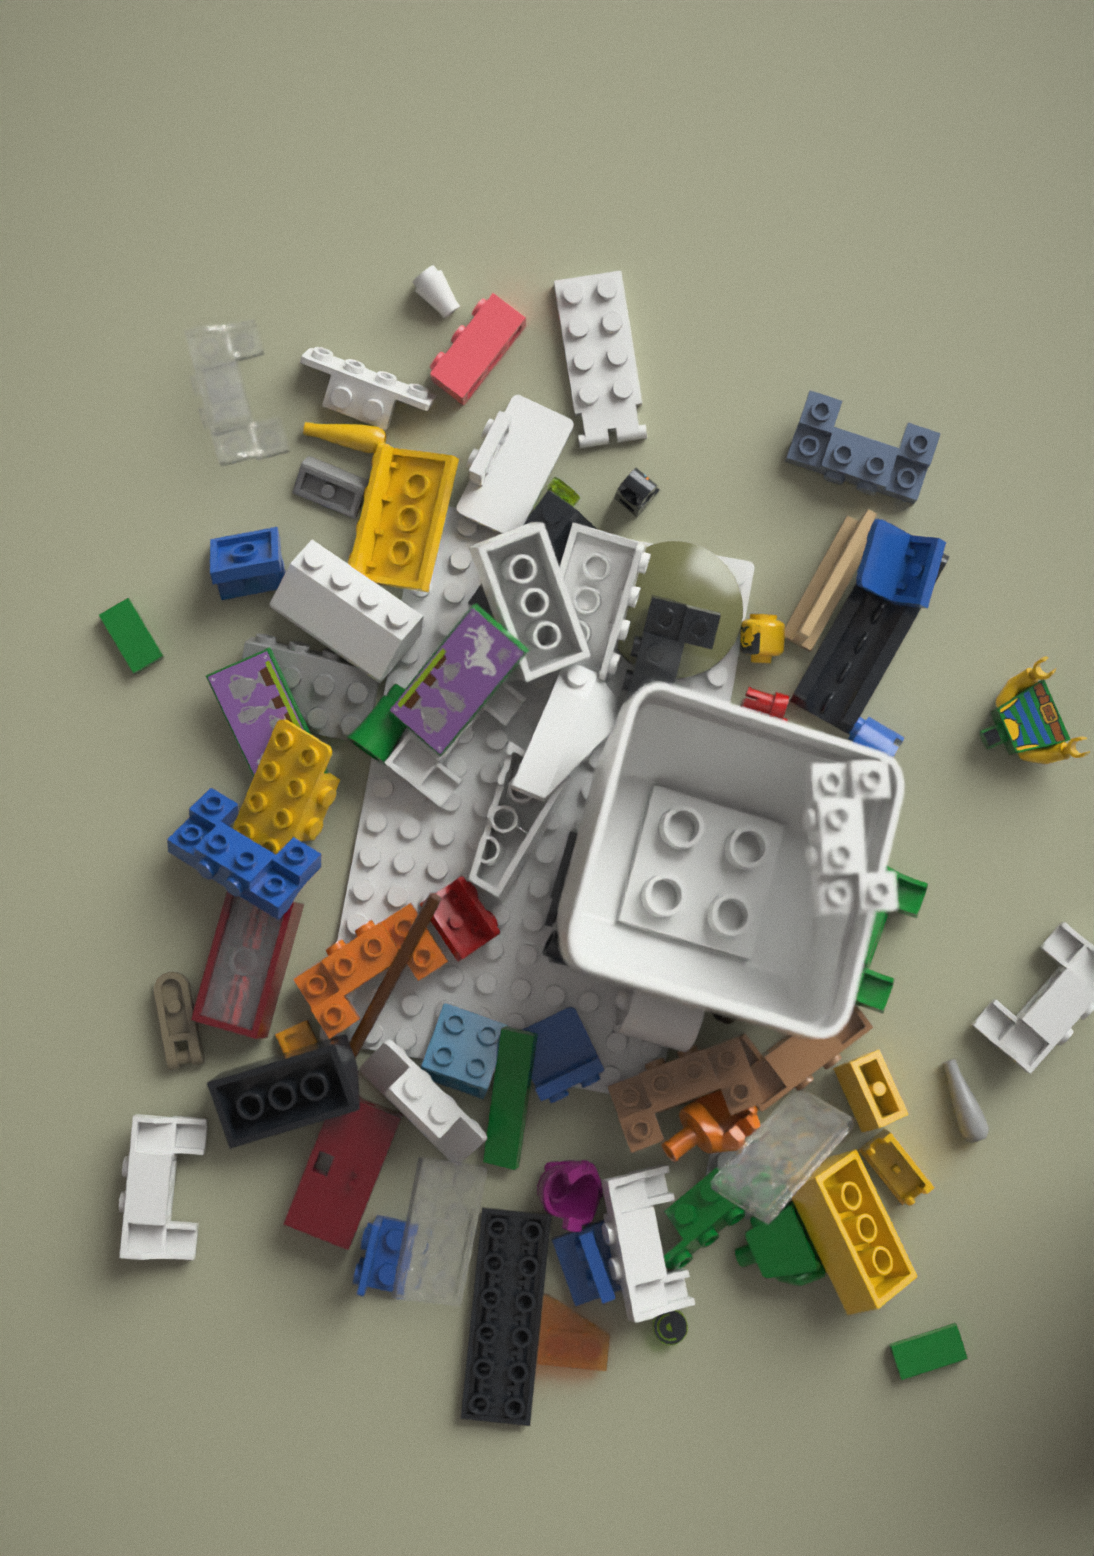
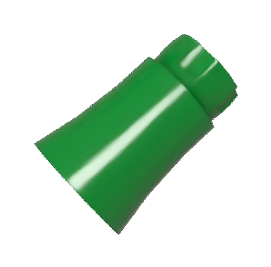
(380, 729)

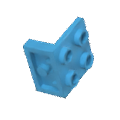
(463, 1051)

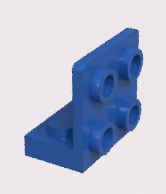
(382, 1246)

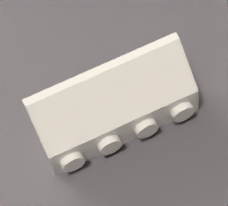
(346, 611)

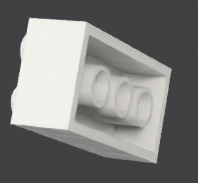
(530, 598)

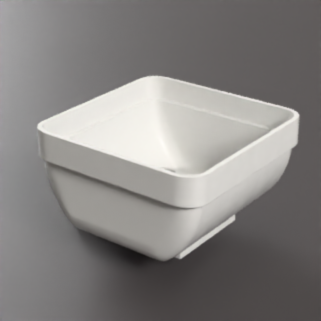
(699, 874)

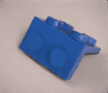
(900, 565)
(563, 1055)

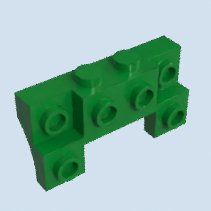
(875, 987)

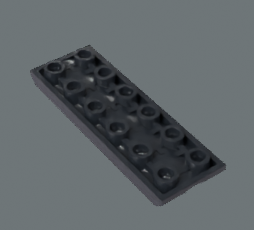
(854, 657)
(506, 1316)

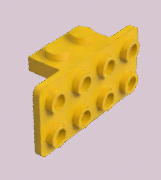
(288, 790)

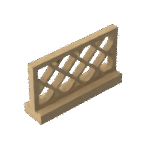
(829, 582)

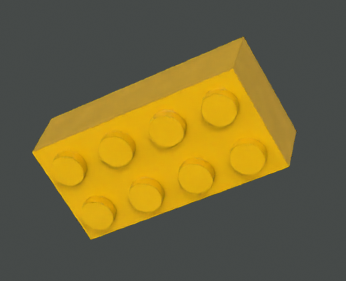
(853, 1233)

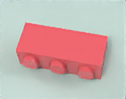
(477, 348)

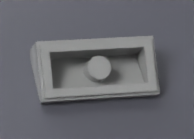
(330, 486)

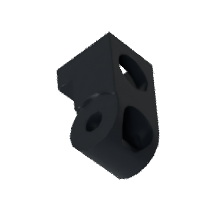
(636, 492)

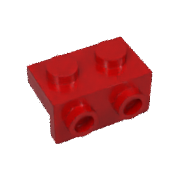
(463, 919)

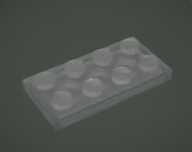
(782, 1154)
(439, 1231)

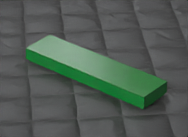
(510, 1097)

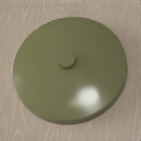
(696, 579)

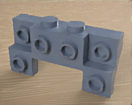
(859, 459)

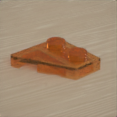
(570, 1338)

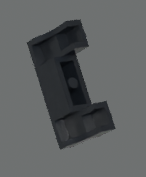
(663, 640)

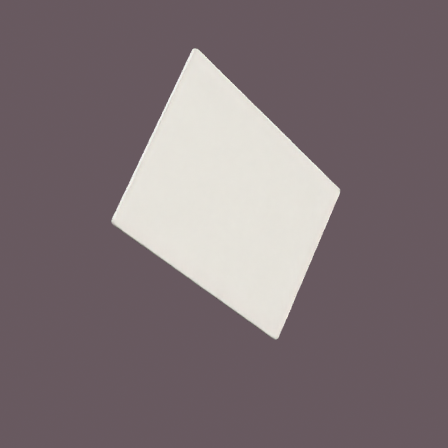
(417, 848)

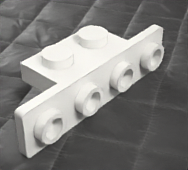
(363, 392)

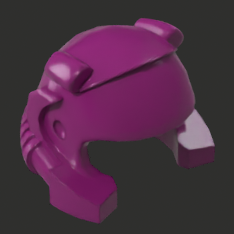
(570, 1192)

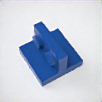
(247, 563)
(585, 1264)

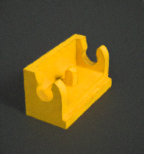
(895, 1167)

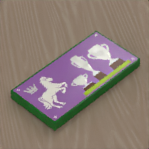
(458, 680)
(253, 700)

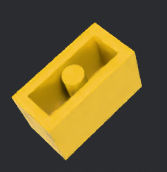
(870, 1091)

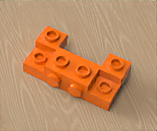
(358, 962)

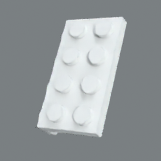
(601, 583)

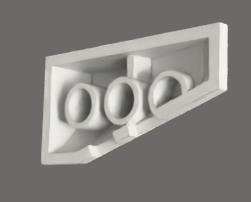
(570, 728)

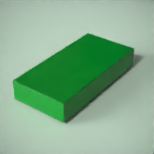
(131, 636)
(928, 1351)

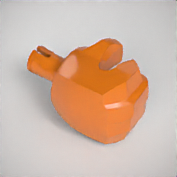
(711, 1127)

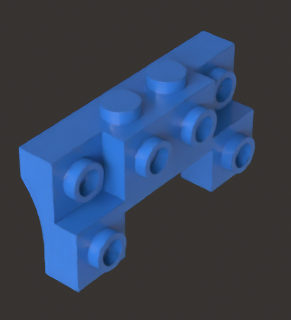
(238, 862)

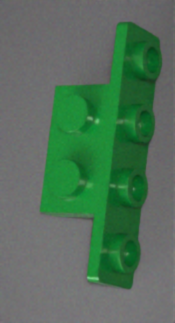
(699, 1219)

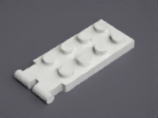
(600, 357)

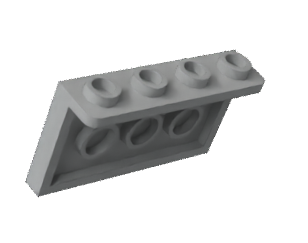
(325, 686)

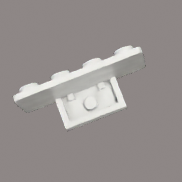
(513, 464)
(423, 1102)

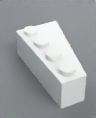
(511, 829)

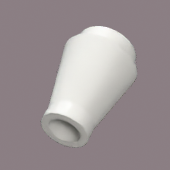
(435, 290)

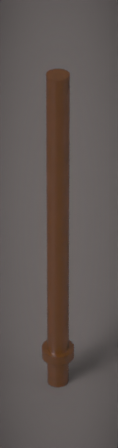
(394, 972)

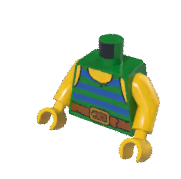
(1030, 720)

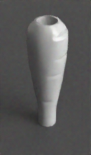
(967, 1110)

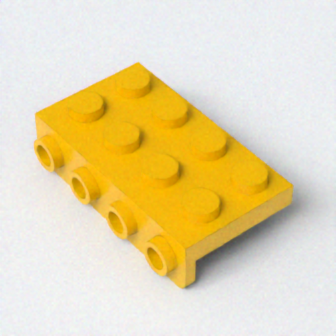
(403, 517)

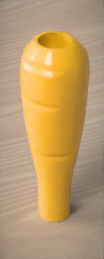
(353, 436)

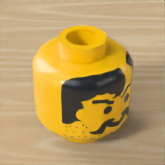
(762, 637)

